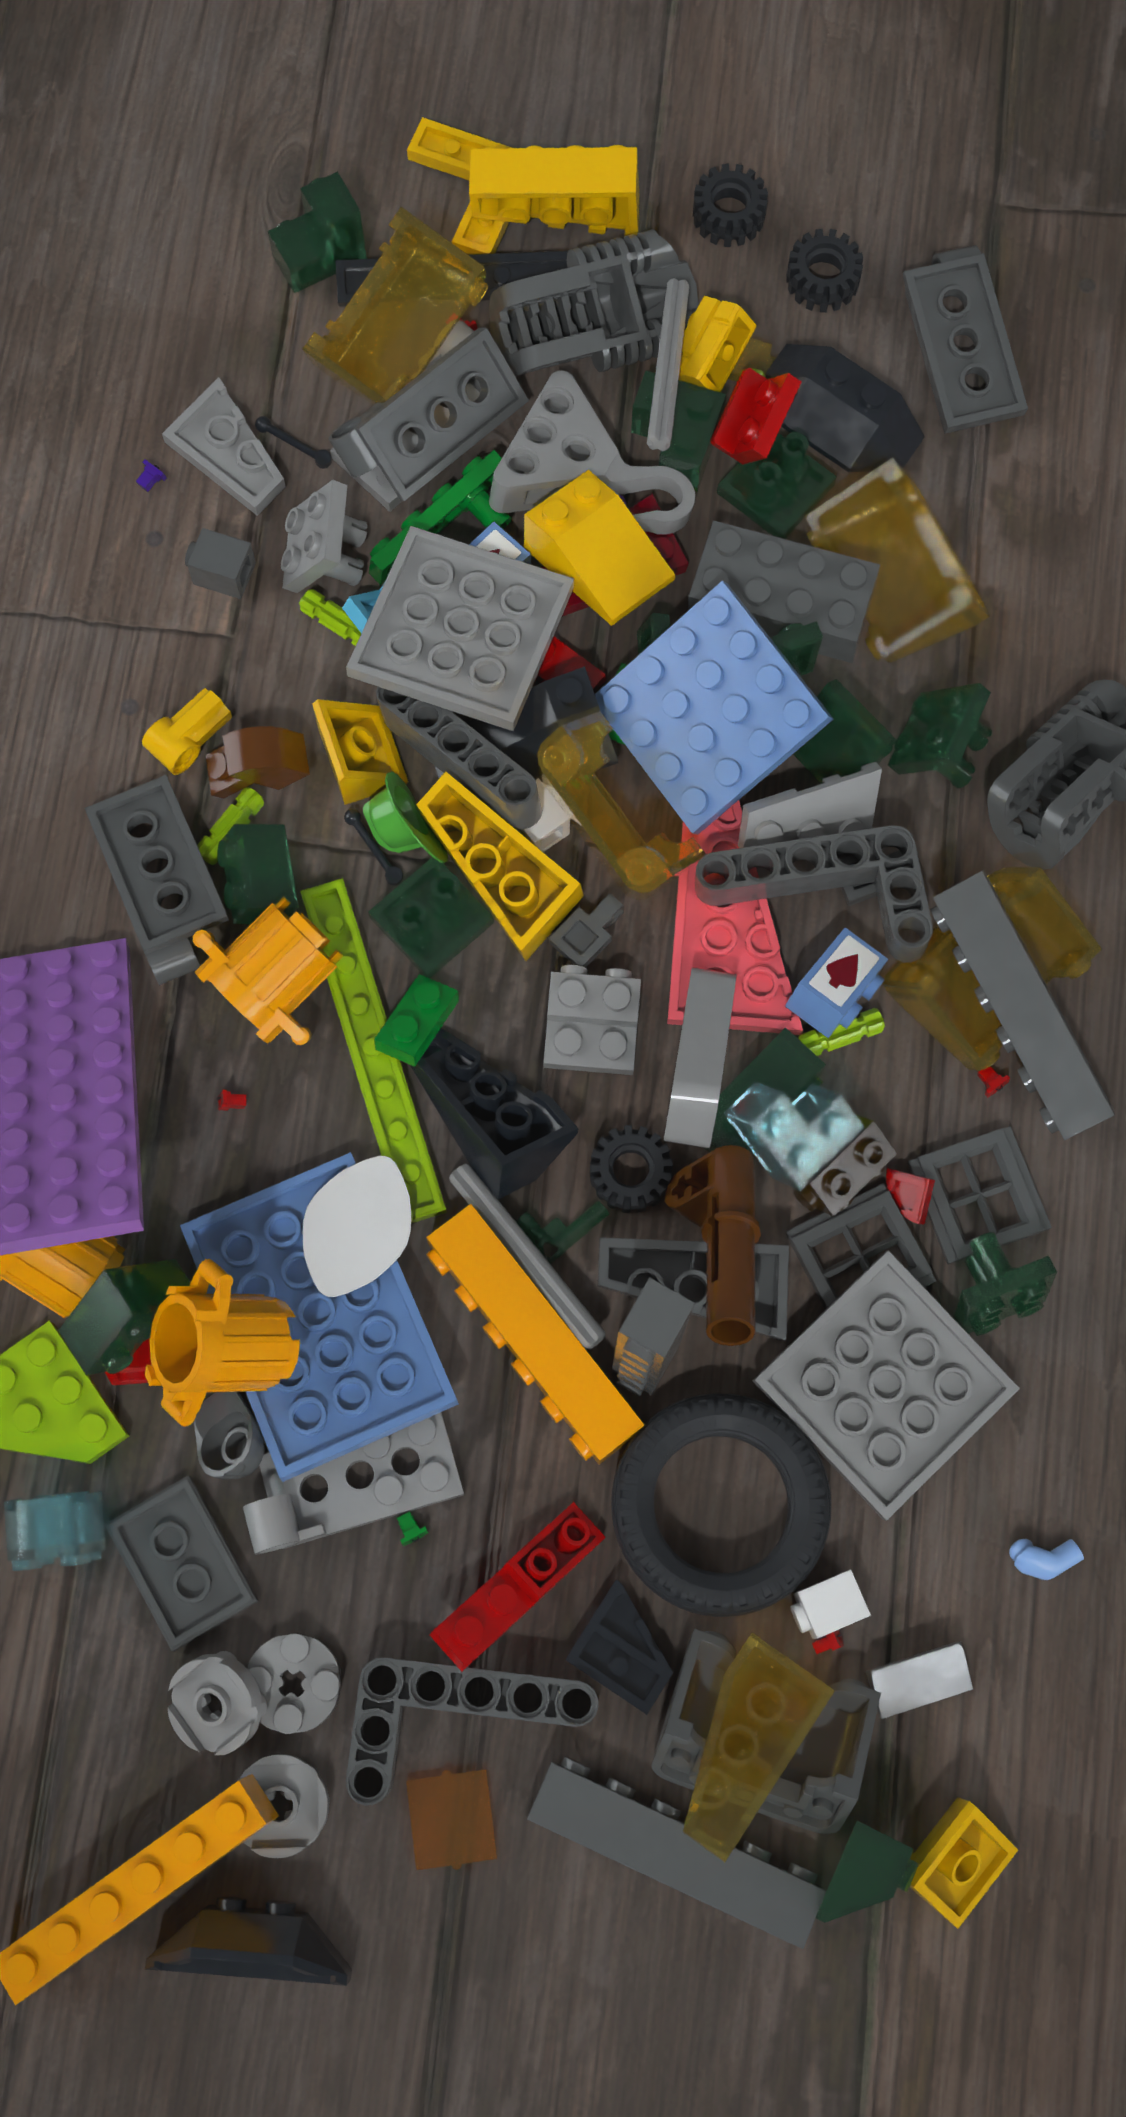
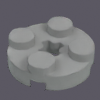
(321, 1682)
(238, 1694)
(310, 1800)

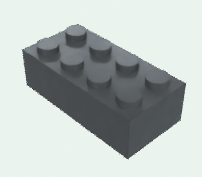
(790, 584)

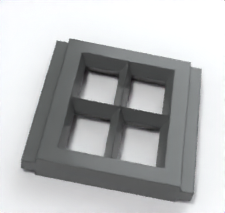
(1016, 1179)
(861, 1209)

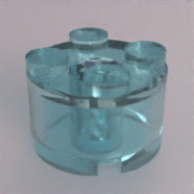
(54, 1527)

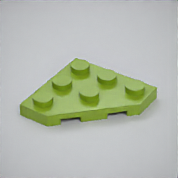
(51, 1403)

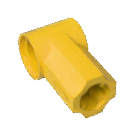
(179, 739)

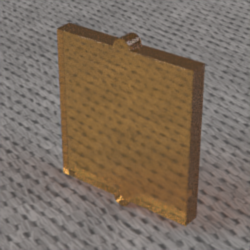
(451, 1819)

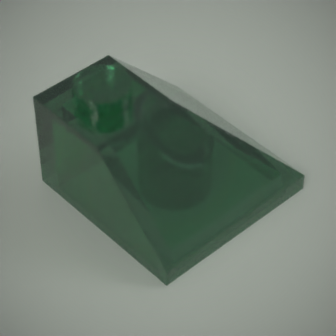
(867, 1873)

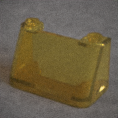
(399, 312)
(920, 581)
(567, 771)
(944, 996)

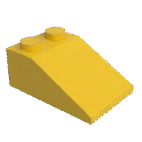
(599, 543)

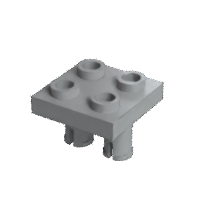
(316, 540)

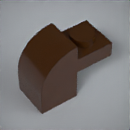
(257, 756)

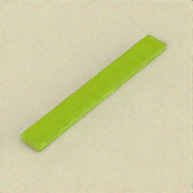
(378, 1074)

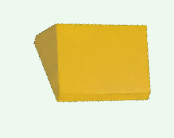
(357, 747)
(960, 1861)

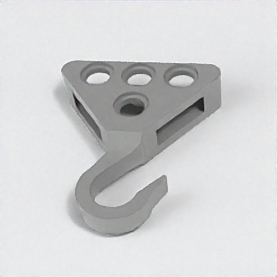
(565, 440)

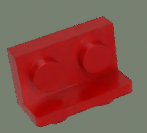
(754, 415)

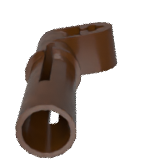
(720, 1199)

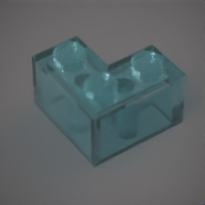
(794, 1137)

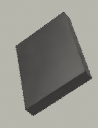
(181, 1563)

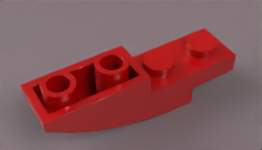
(517, 1586)

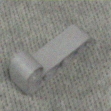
(700, 1058)

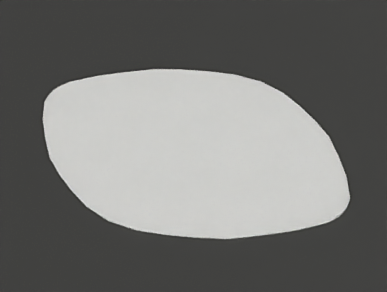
(356, 1226)

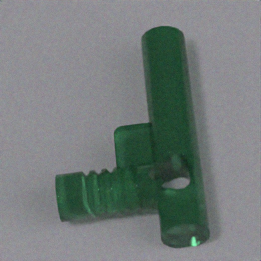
(558, 1234)

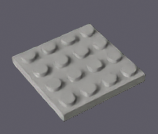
(461, 628)
(886, 1385)

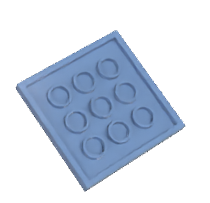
(711, 708)

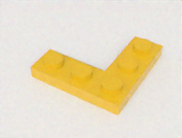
(450, 152)

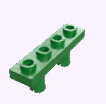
(448, 504)

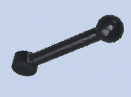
(322, 457)
(393, 874)

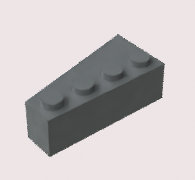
(682, 1267)

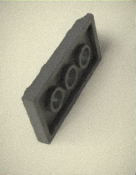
(967, 277)
(377, 433)
(159, 930)

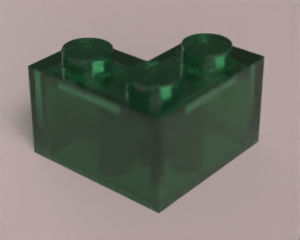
(325, 233)
(693, 425)
(118, 1314)

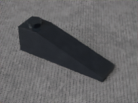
(545, 710)
(493, 1118)

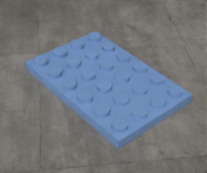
(361, 1354)

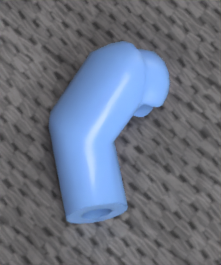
(1044, 1563)

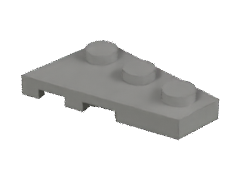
(223, 447)
(822, 810)

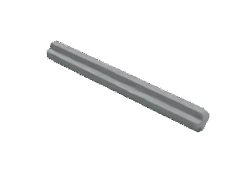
(668, 365)
(528, 1257)

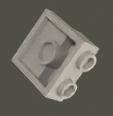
(592, 1021)

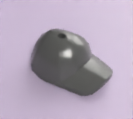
(228, 1437)

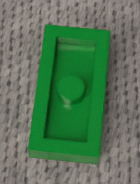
(416, 1020)

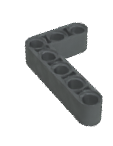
(437, 737)
(828, 874)
(454, 1699)

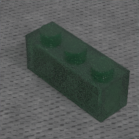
(783, 1066)

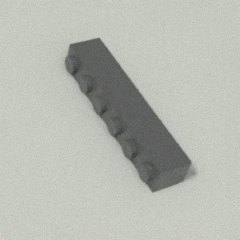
(1023, 1005)
(650, 1337)
(654, 1845)

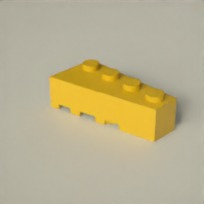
(557, 186)
(506, 870)

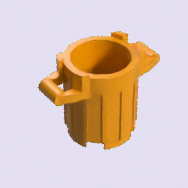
(269, 969)
(61, 1273)
(217, 1342)

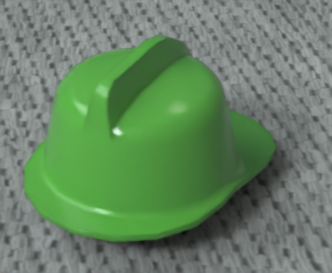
(398, 821)

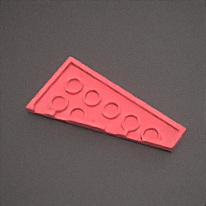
(729, 940)

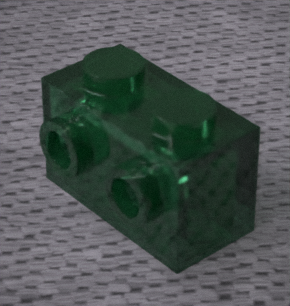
(256, 870)

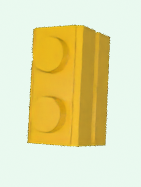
(714, 343)

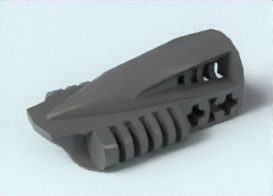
(597, 307)
(1079, 760)

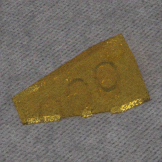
(754, 1733)

